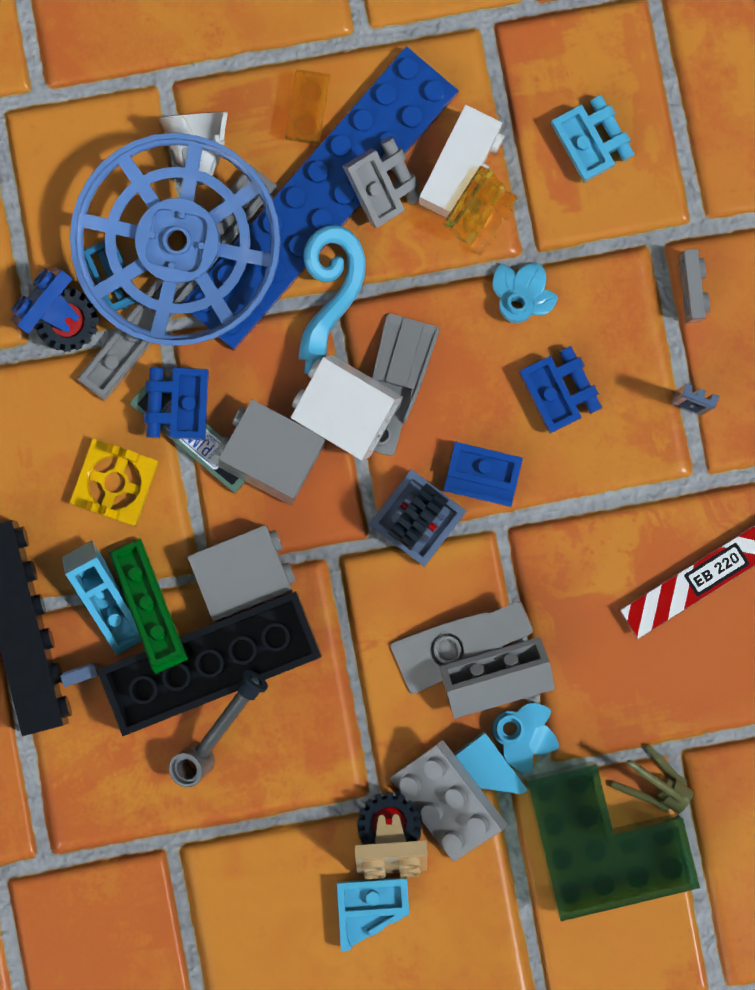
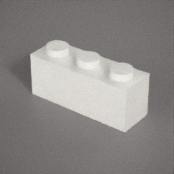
(463, 153)

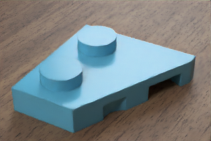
(369, 907)

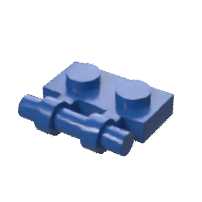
(551, 394)
(188, 403)

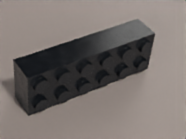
(259, 640)

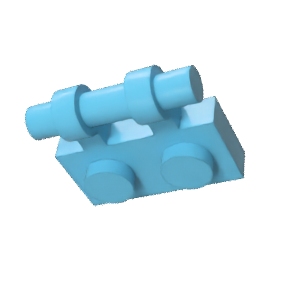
(583, 142)

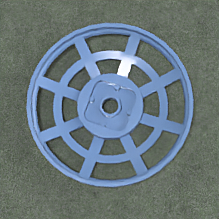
(159, 223)

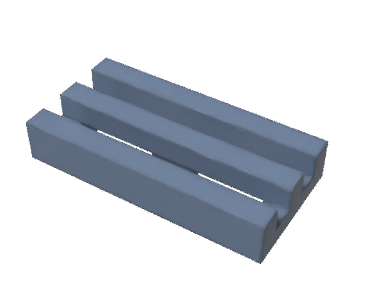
(697, 397)

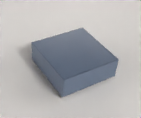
(80, 674)

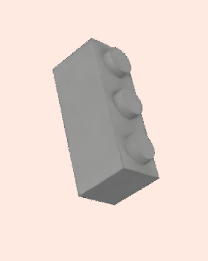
(497, 677)

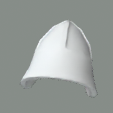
(203, 125)

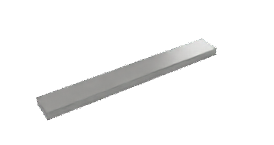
(123, 350)

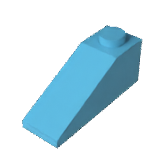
(101, 596)

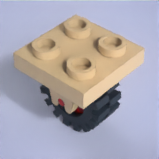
(389, 839)

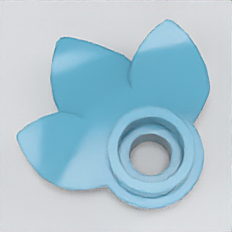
(523, 287)
(529, 737)

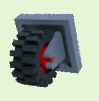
(417, 517)

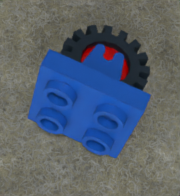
(59, 314)

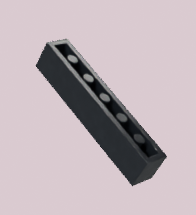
(26, 641)

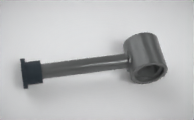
(201, 752)

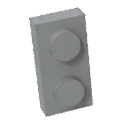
(692, 272)

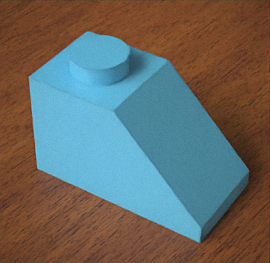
(488, 766)

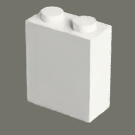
(345, 406)

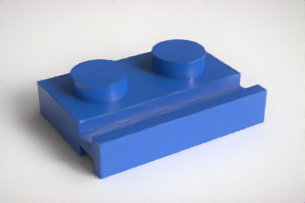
(483, 474)

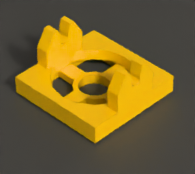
(98, 451)

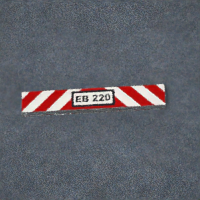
(690, 584)

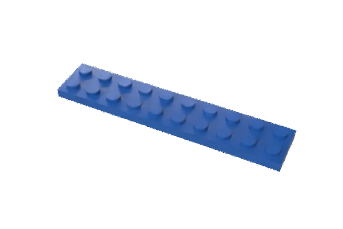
(320, 194)

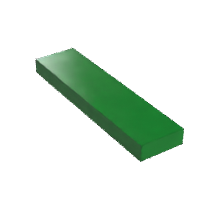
(148, 606)

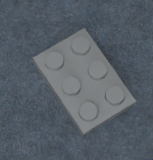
(448, 801)

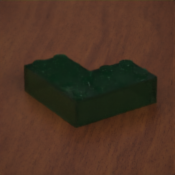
(599, 865)

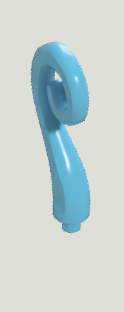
(316, 333)

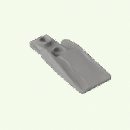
(401, 367)
(457, 640)

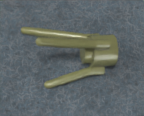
(672, 793)

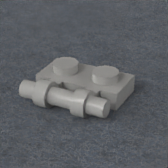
(373, 186)

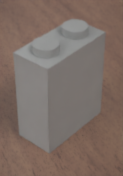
(270, 451)
(241, 572)

